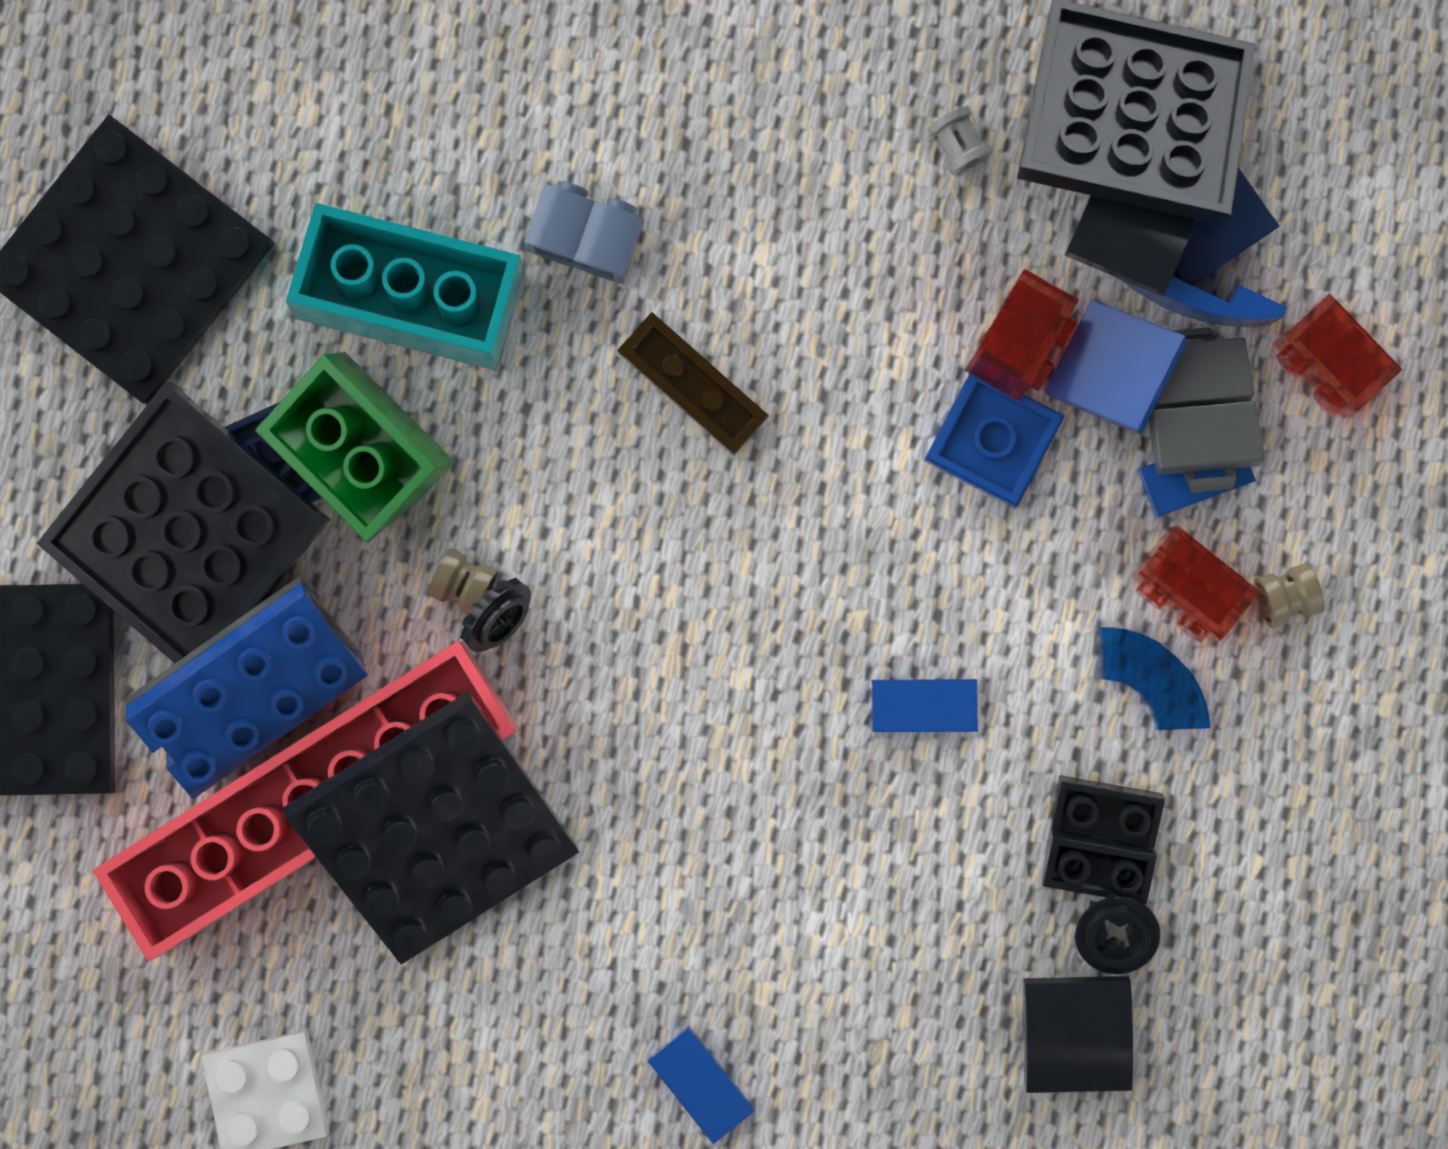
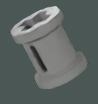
(959, 122)

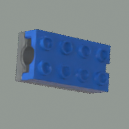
(245, 687)

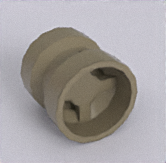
(452, 577)
(1287, 595)

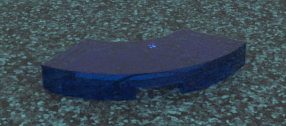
(1155, 676)

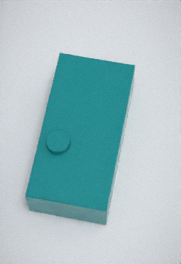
(405, 286)

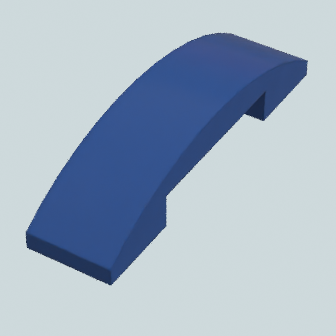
(1239, 309)

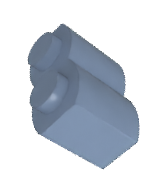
(584, 232)

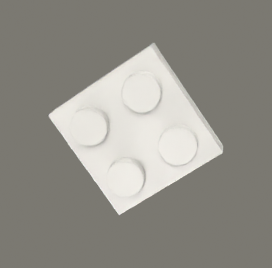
(266, 1093)

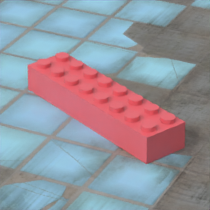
(240, 836)

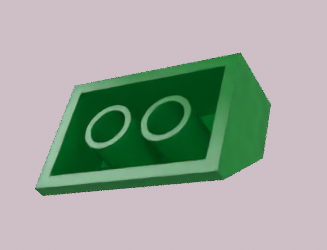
(354, 444)

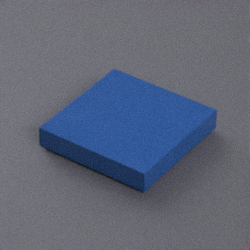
(1116, 366)
(994, 440)

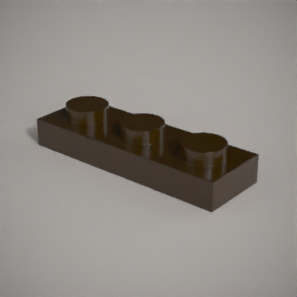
(692, 383)

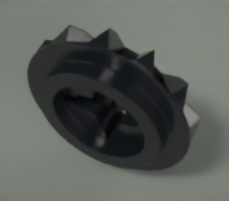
(496, 615)
(1112, 954)

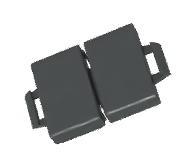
(1207, 414)

